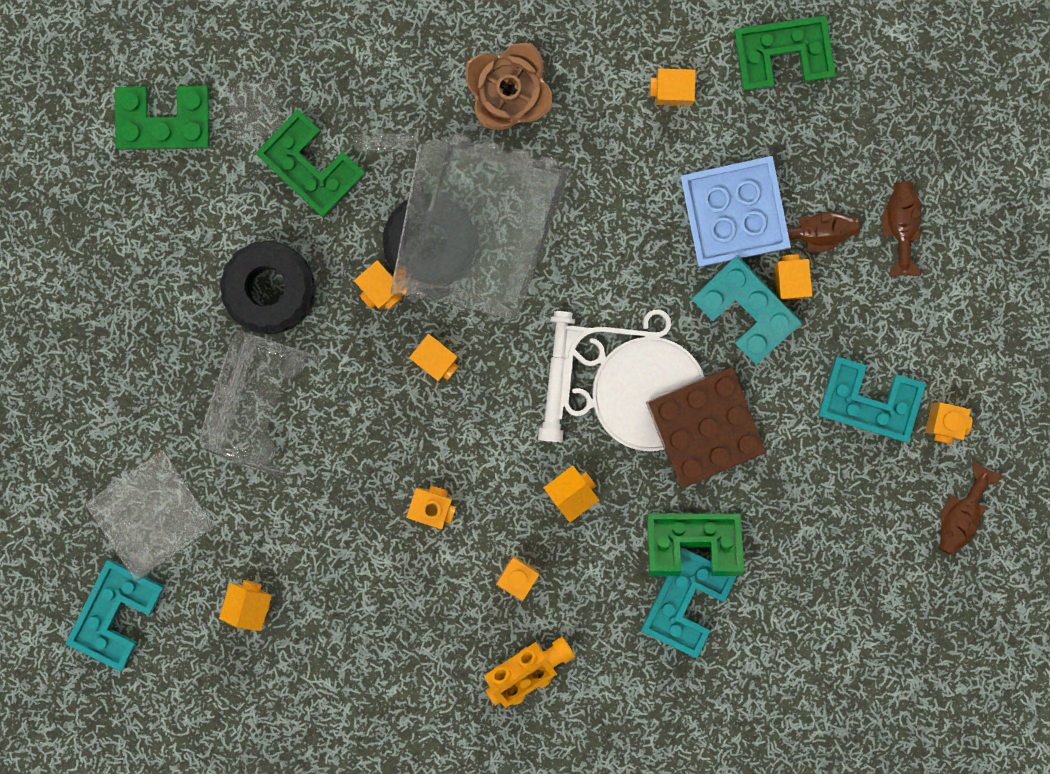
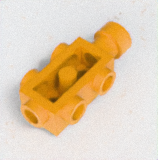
(523, 670)

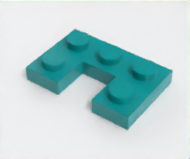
(771, 314)
(889, 419)
(666, 614)
(92, 629)

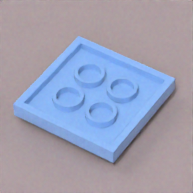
(735, 211)

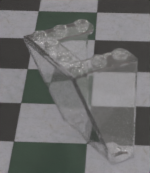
(476, 224)

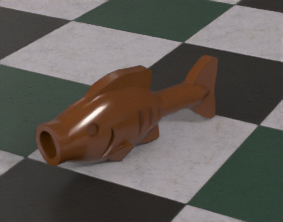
(902, 220)
(825, 230)
(961, 518)

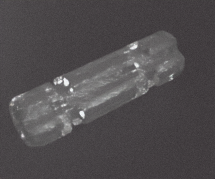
(384, 142)

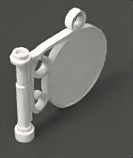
(622, 382)

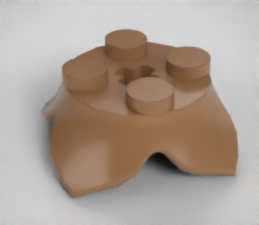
(517, 65)

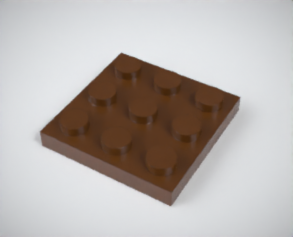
(705, 427)

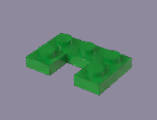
(801, 36)
(139, 132)
(317, 189)
(671, 531)

